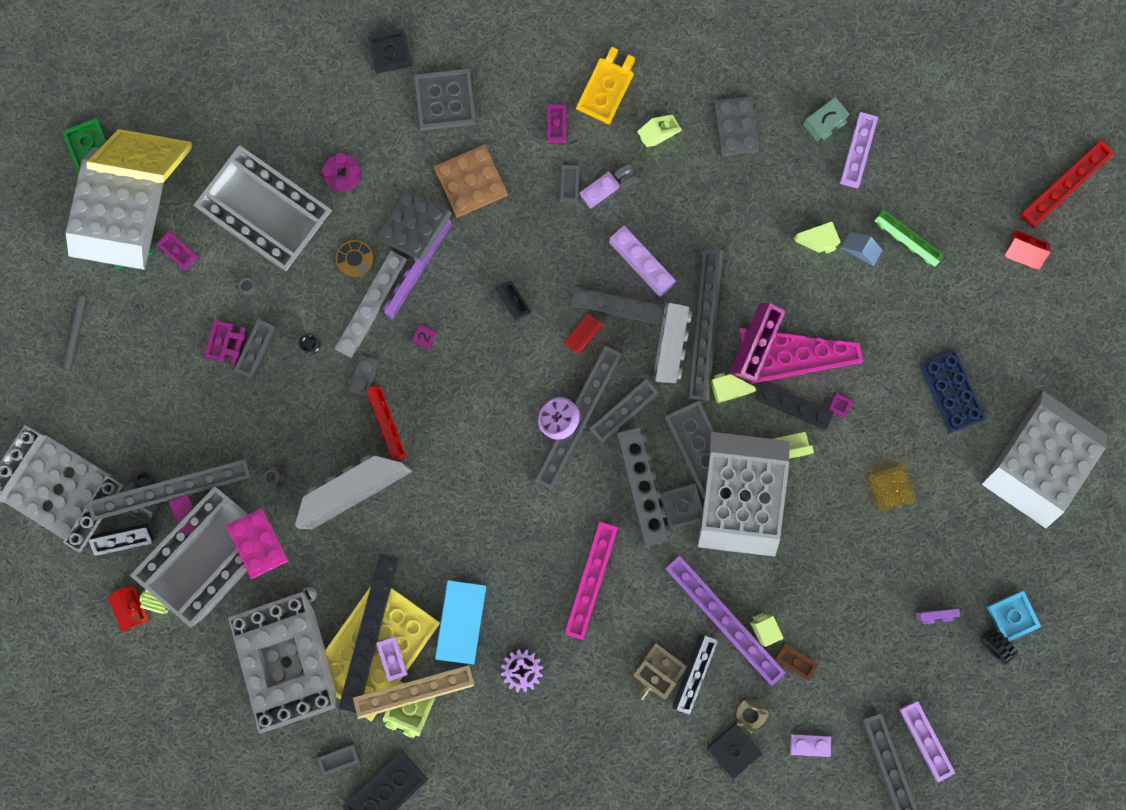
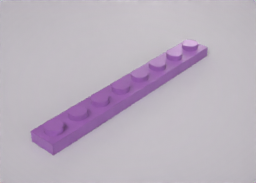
(725, 620)

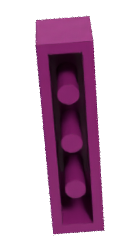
(757, 342)

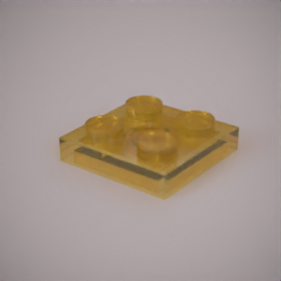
(891, 488)

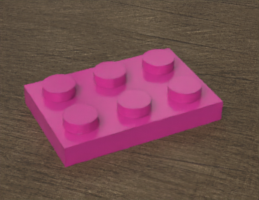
(256, 543)

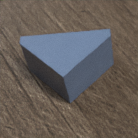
(862, 247)

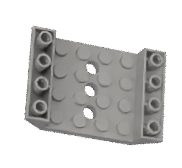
(744, 465)
(29, 479)

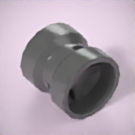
(626, 177)

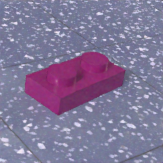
(556, 123)
(177, 250)

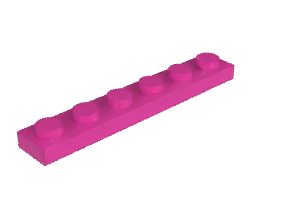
(591, 580)

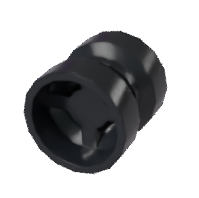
(306, 342)

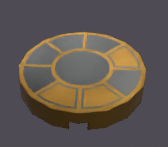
(354, 259)

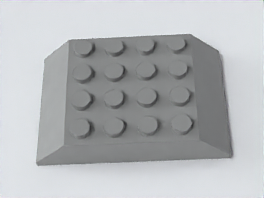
(262, 208)
(112, 217)
(1046, 460)
(348, 489)
(199, 569)

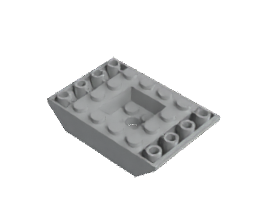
(262, 643)

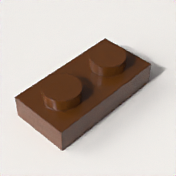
(796, 661)

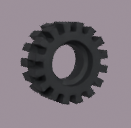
(999, 646)

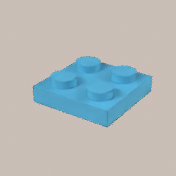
(1014, 615)

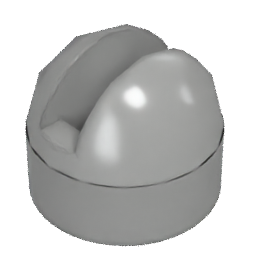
(312, 592)

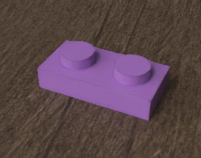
(929, 617)

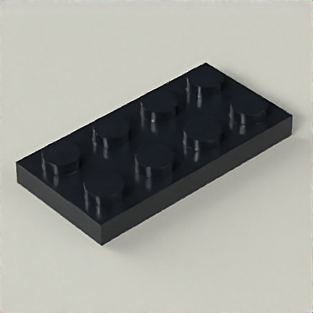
(389, 787)

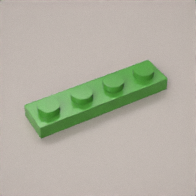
(908, 237)

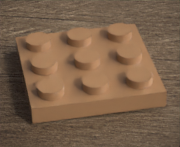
(470, 181)

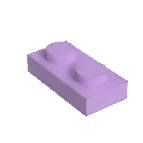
(599, 190)
(392, 658)
(810, 745)

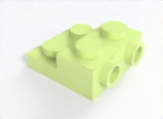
(409, 717)

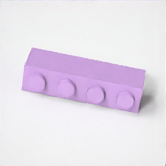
(642, 261)

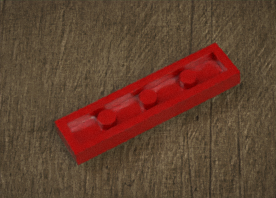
(383, 417)

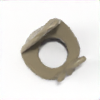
(755, 705)

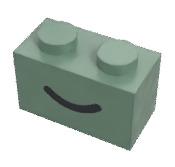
(826, 119)

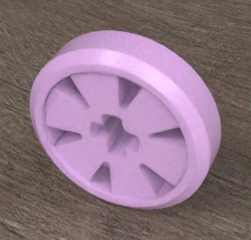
(565, 425)

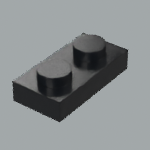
(513, 300)

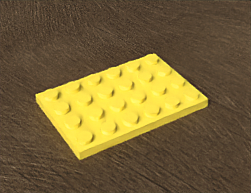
(401, 620)

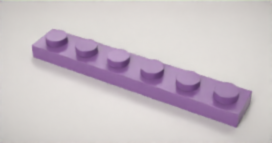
(411, 276)

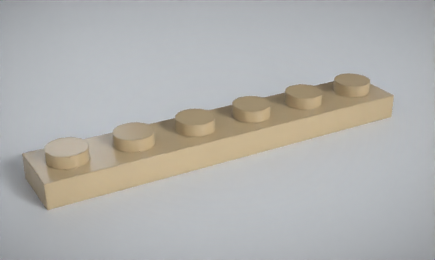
(413, 692)

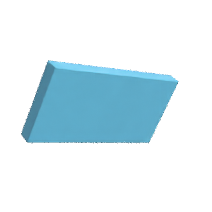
(460, 622)

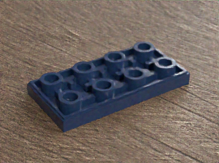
(952, 391)

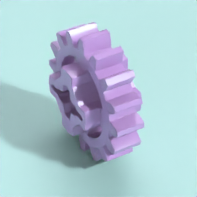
(520, 662)

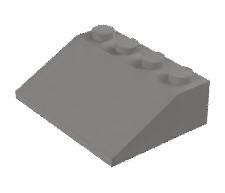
(670, 344)

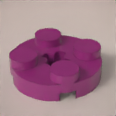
(352, 172)

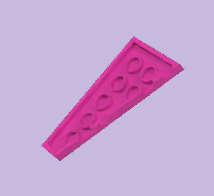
(801, 355)

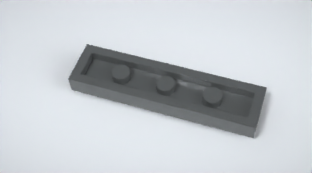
(623, 411)

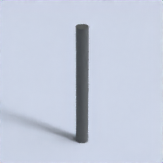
(74, 333)

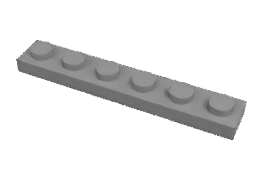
(371, 304)

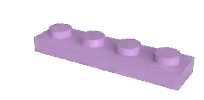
(858, 150)
(927, 741)

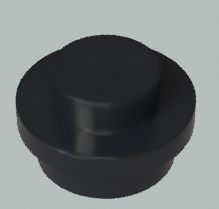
(142, 479)

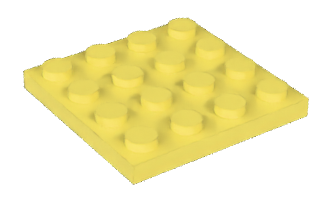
(139, 155)

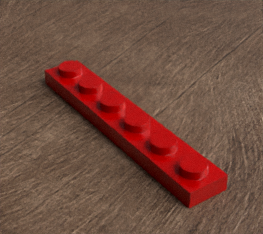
(1067, 184)

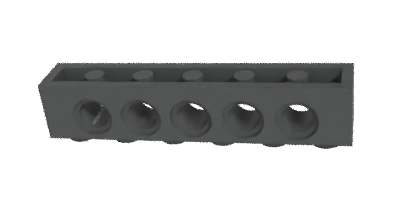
(637, 437)

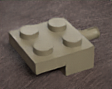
(658, 672)

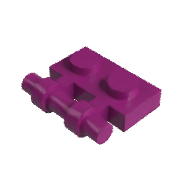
(220, 339)

